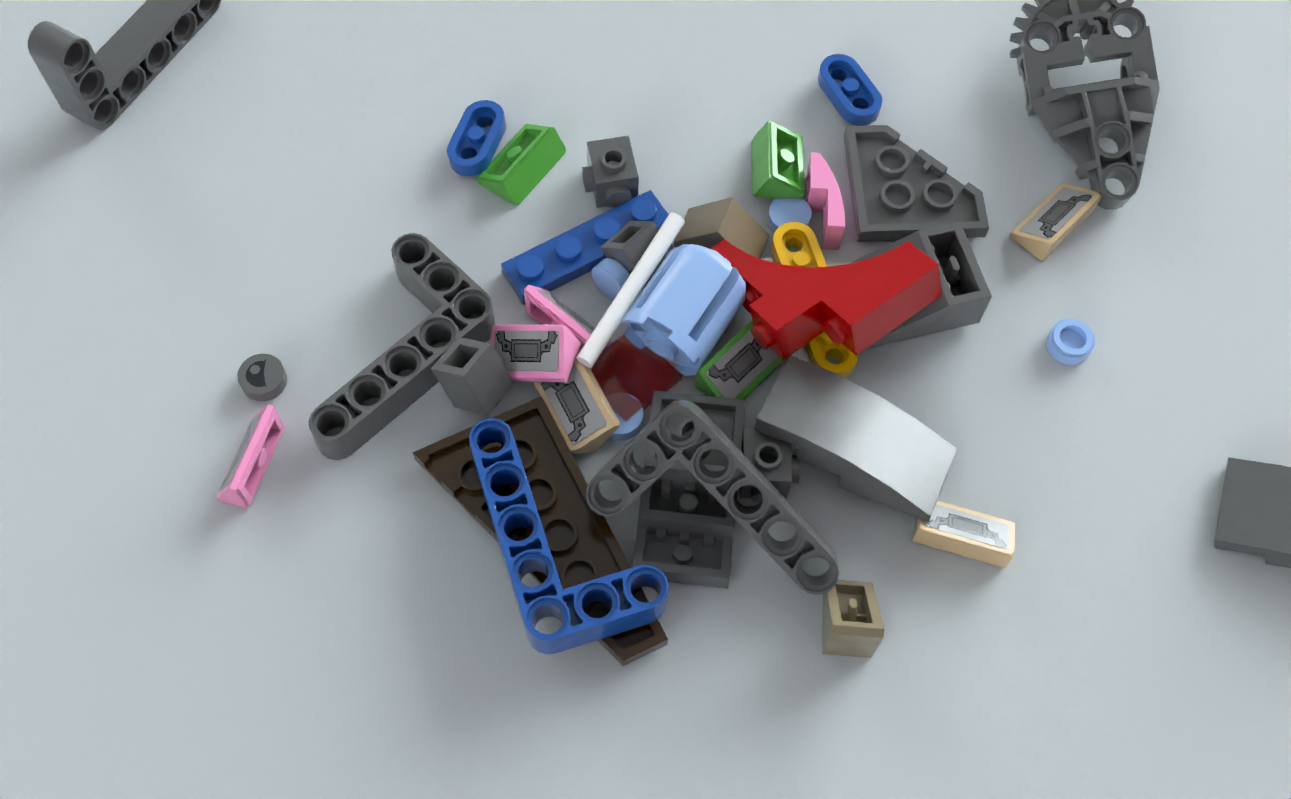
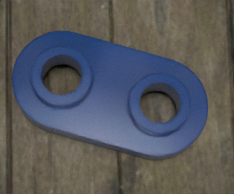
(852, 93)
(475, 142)

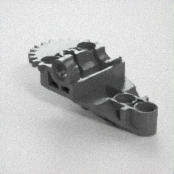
(1095, 110)

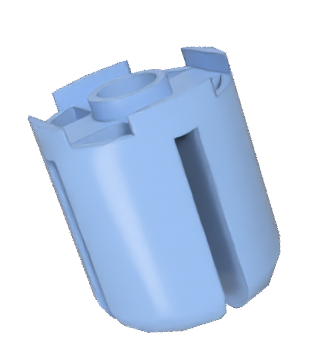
(686, 306)

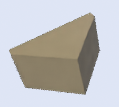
(722, 220)
(851, 620)

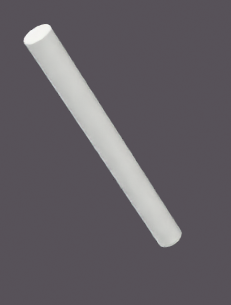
(630, 290)

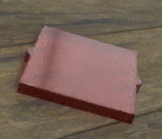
(632, 371)

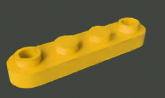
(810, 255)

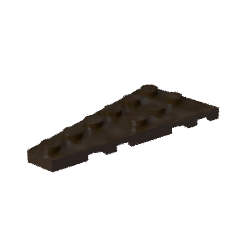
(576, 535)

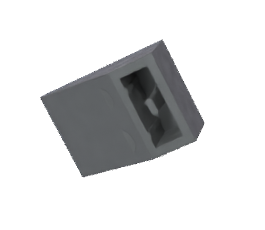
(962, 284)

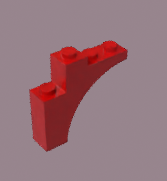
(846, 301)

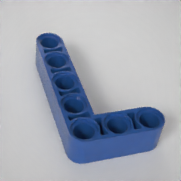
(535, 555)

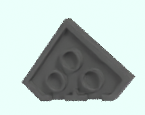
(905, 189)

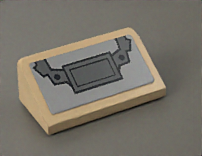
(1055, 219)
(580, 409)
(967, 534)

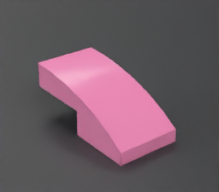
(825, 198)

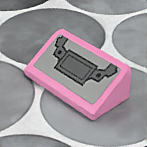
(550, 310)
(536, 351)
(252, 458)

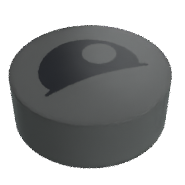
(262, 377)

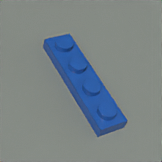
(577, 249)

